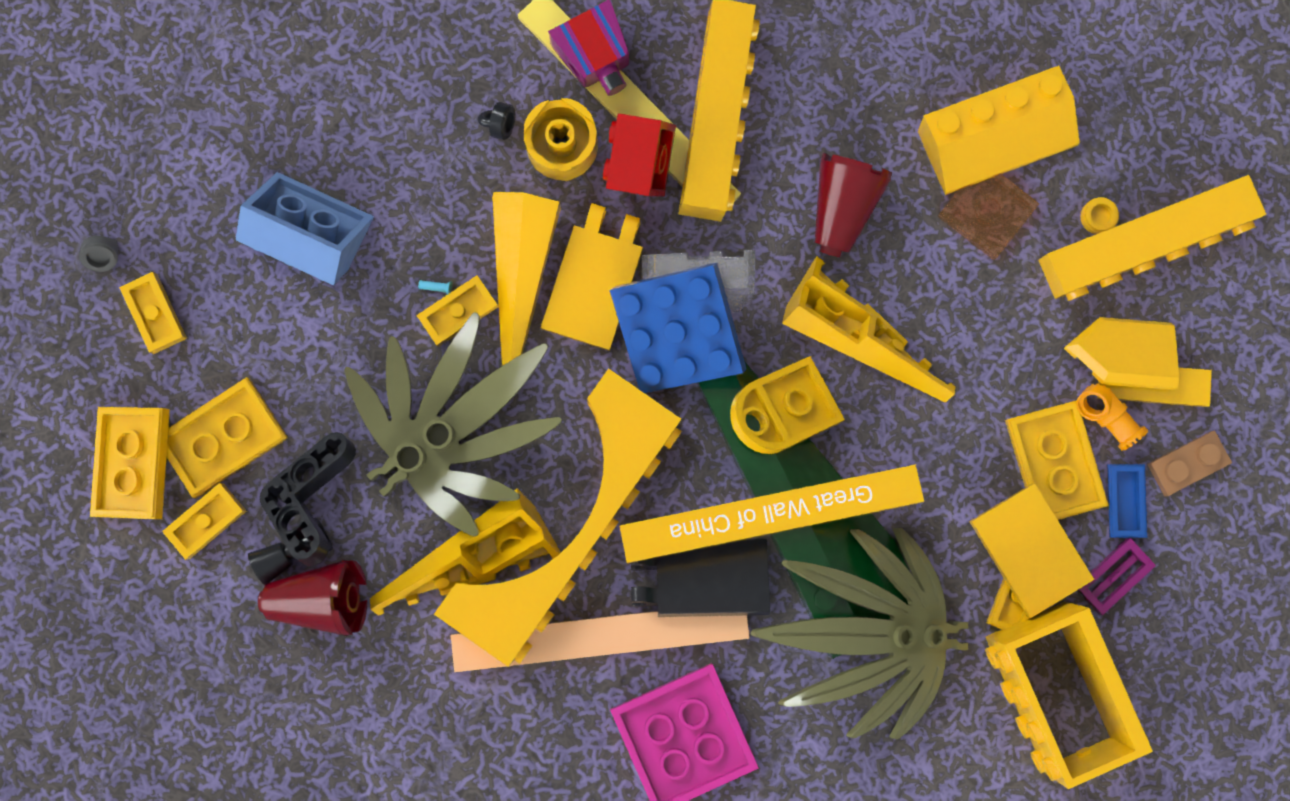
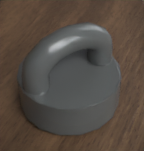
(99, 253)

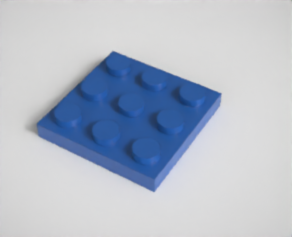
(678, 328)

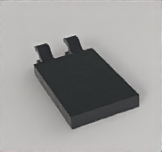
(708, 581)

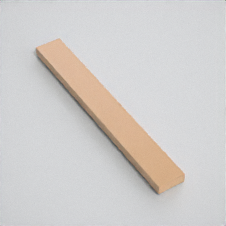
(607, 637)

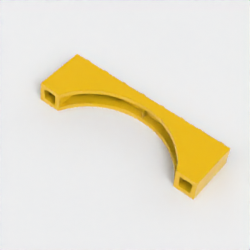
(507, 613)

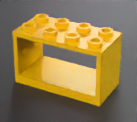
(1102, 679)

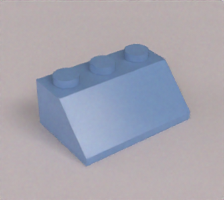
(302, 227)

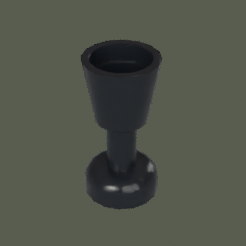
(275, 559)

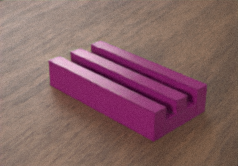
(1137, 554)

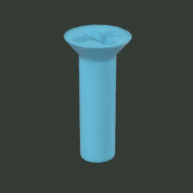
(435, 286)

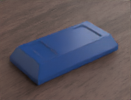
(1127, 501)

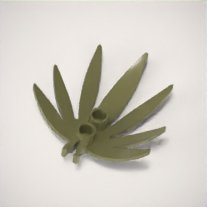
(430, 444)
(912, 635)

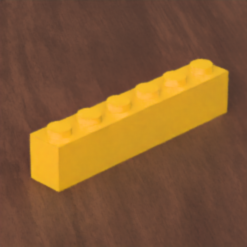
(717, 110)
(1152, 237)

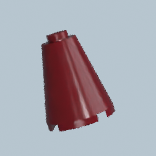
(845, 201)
(318, 599)

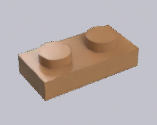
(1189, 463)

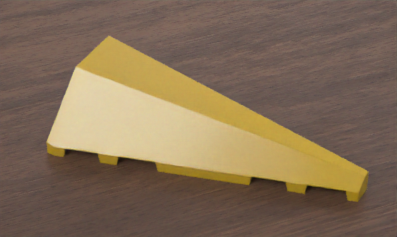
(522, 244)
(843, 323)
(508, 536)

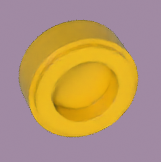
(1099, 215)

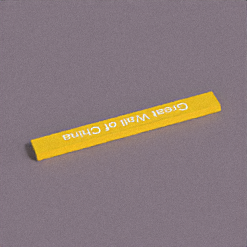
(771, 513)

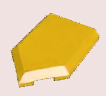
(1129, 352)

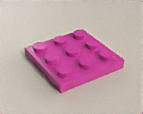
(684, 737)

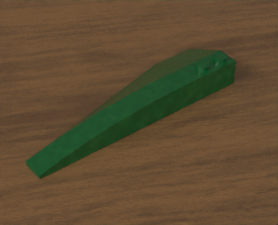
(820, 544)

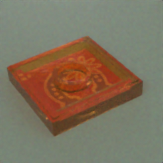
(989, 213)

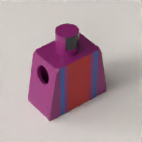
(593, 47)

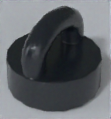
(499, 120)

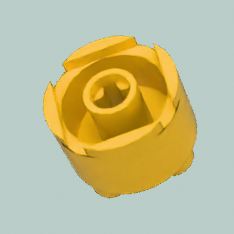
(559, 119)

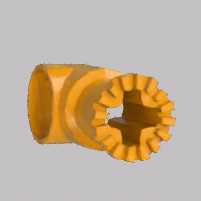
(1112, 417)

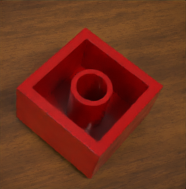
(639, 155)

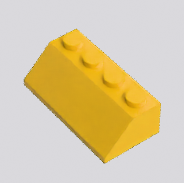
(1000, 130)

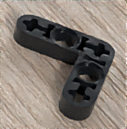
(295, 492)

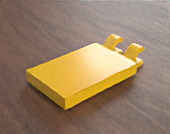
(591, 267)

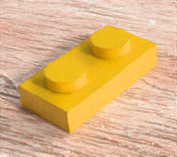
(451, 312)
(153, 313)
(204, 521)

